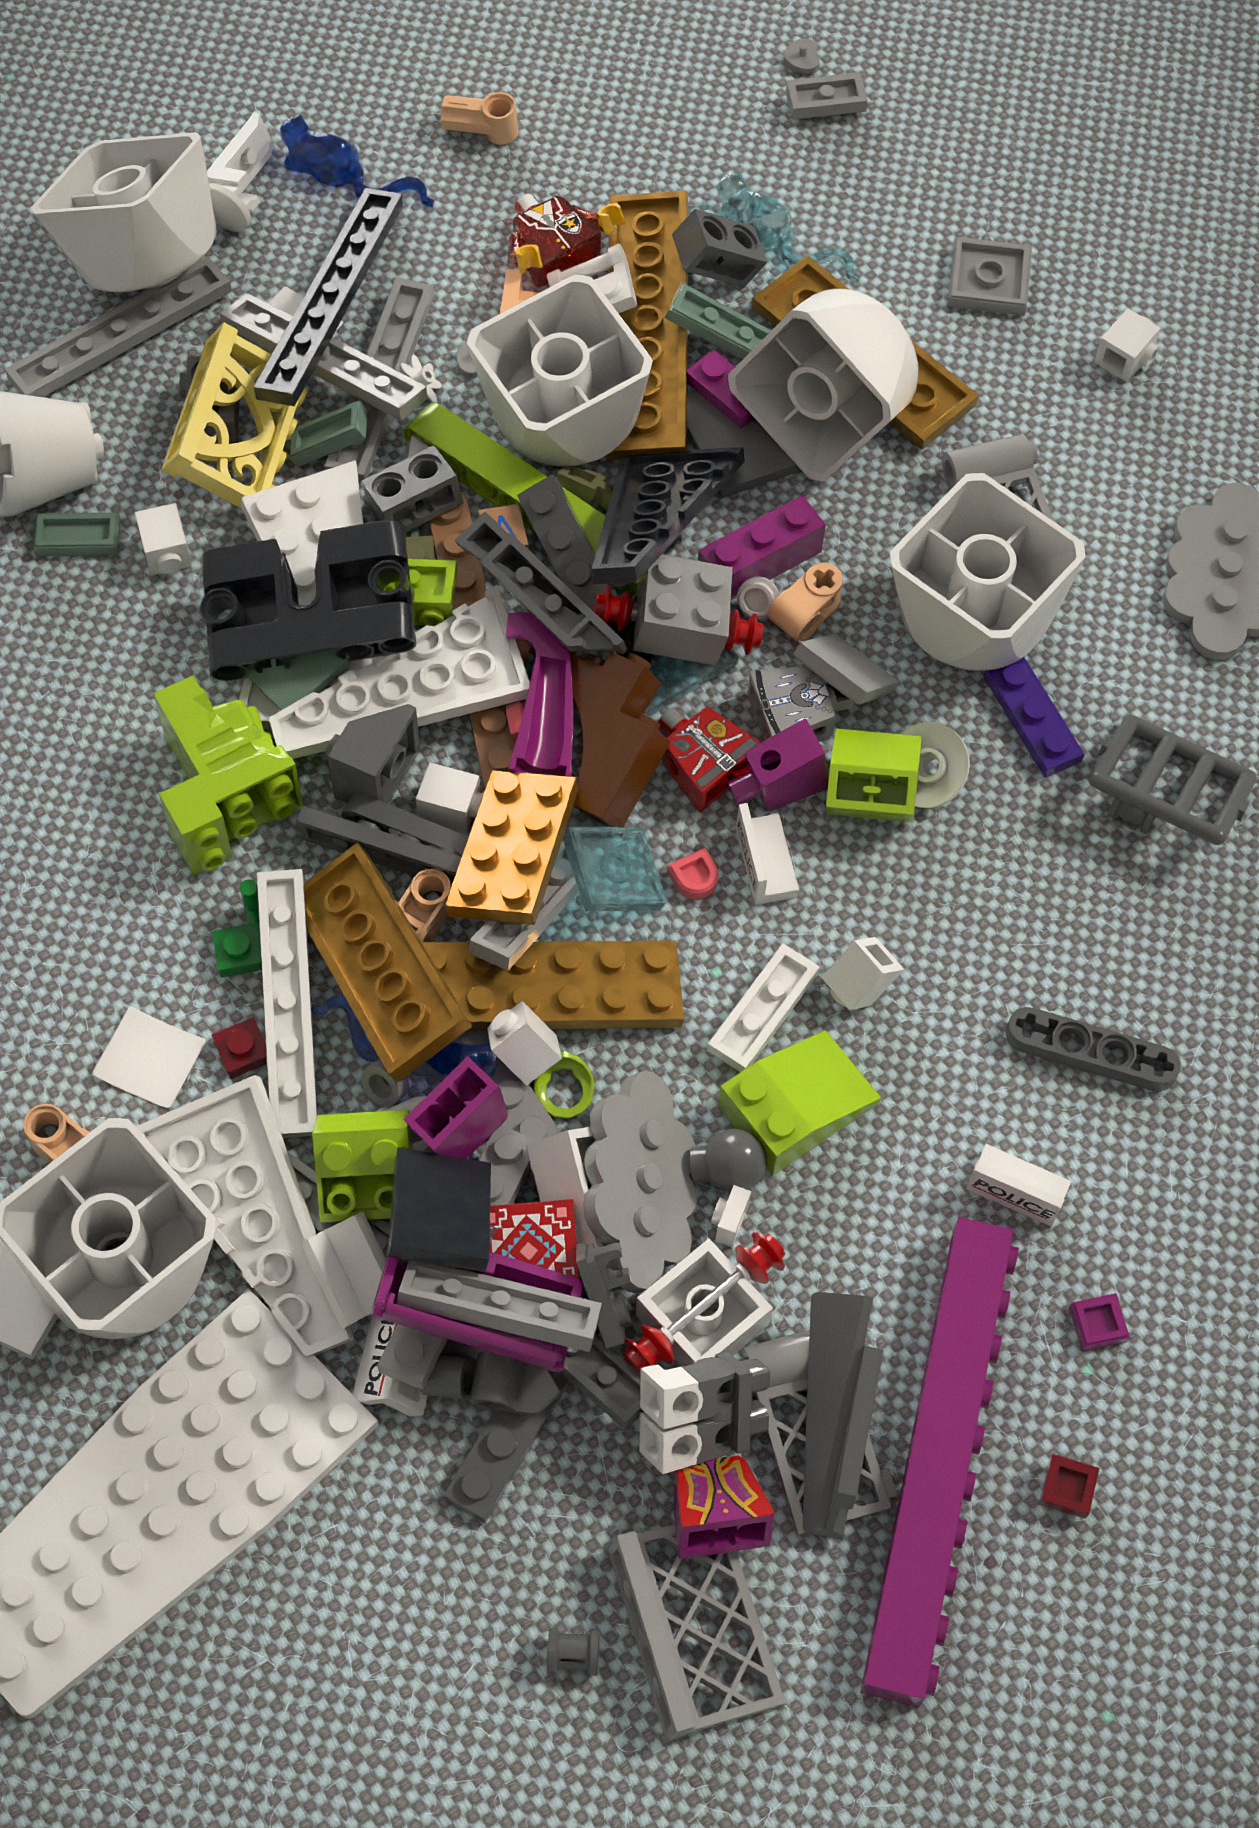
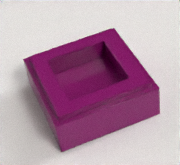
(1099, 1322)

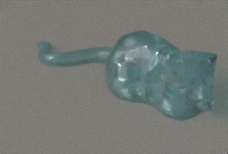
(771, 222)

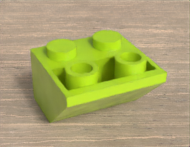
(873, 775)
(357, 1162)

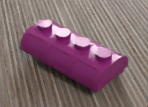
(495, 1341)

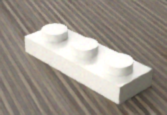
(763, 1008)

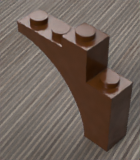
(618, 739)

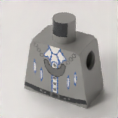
(790, 695)

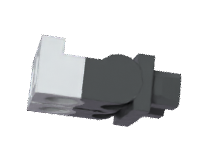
(700, 1410)

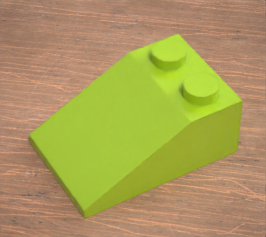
(797, 1098)

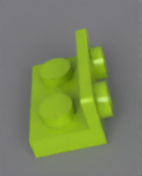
(434, 589)

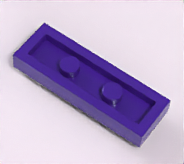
(1034, 717)

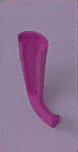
(547, 718)

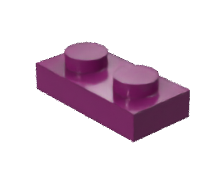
(710, 380)

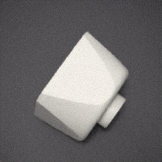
(132, 211)
(562, 373)
(828, 378)
(983, 575)
(99, 1194)

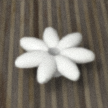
(422, 375)

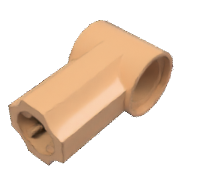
(489, 116)

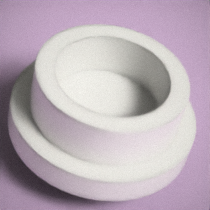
(756, 596)

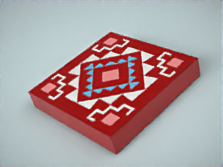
(537, 1234)

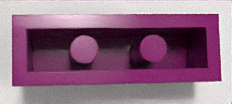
(769, 543)

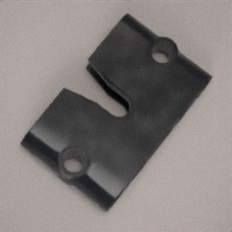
(345, 616)

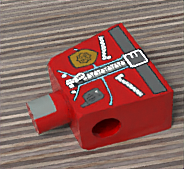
(704, 753)

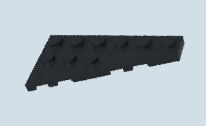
(653, 504)

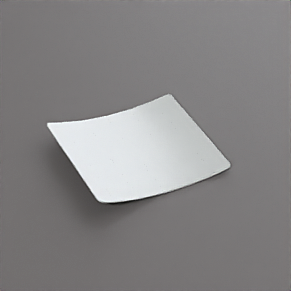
(148, 1058)

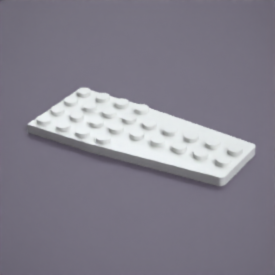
(166, 1497)

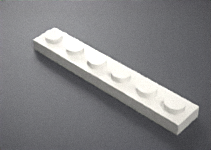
(287, 1001)

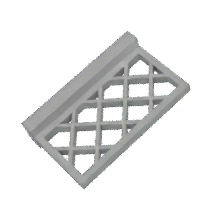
(659, 1648)

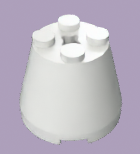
(44, 450)

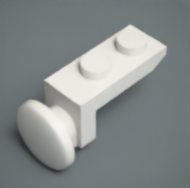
(235, 171)

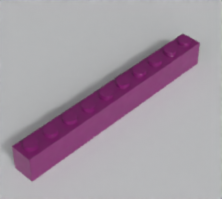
(937, 1465)

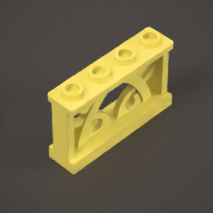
(190, 441)

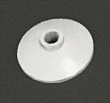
(950, 751)

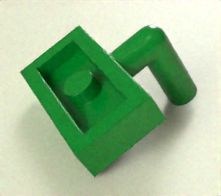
(240, 946)

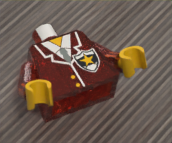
(557, 235)

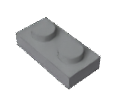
(826, 95)

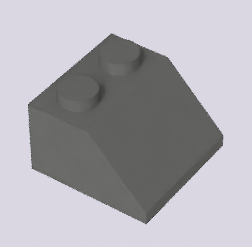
(374, 754)

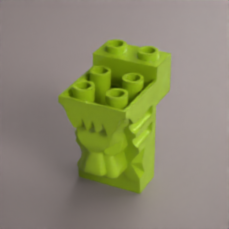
(231, 773)

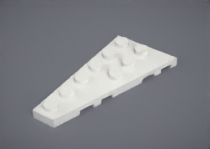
(298, 513)
(449, 674)
(241, 1171)

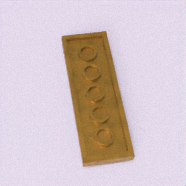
(939, 394)
(380, 963)
(570, 983)

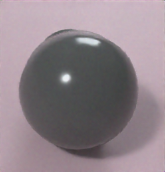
(729, 1160)

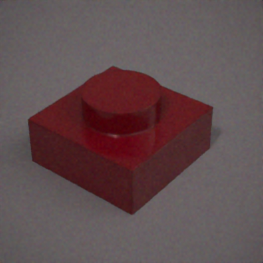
(241, 1048)
(1069, 1486)

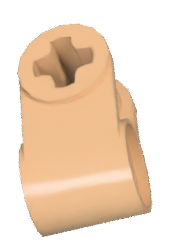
(807, 602)
(426, 915)
(65, 1137)

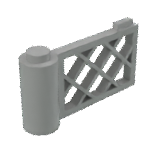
(1004, 460)
(788, 1367)

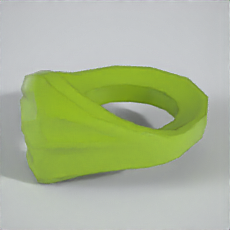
(580, 1071)

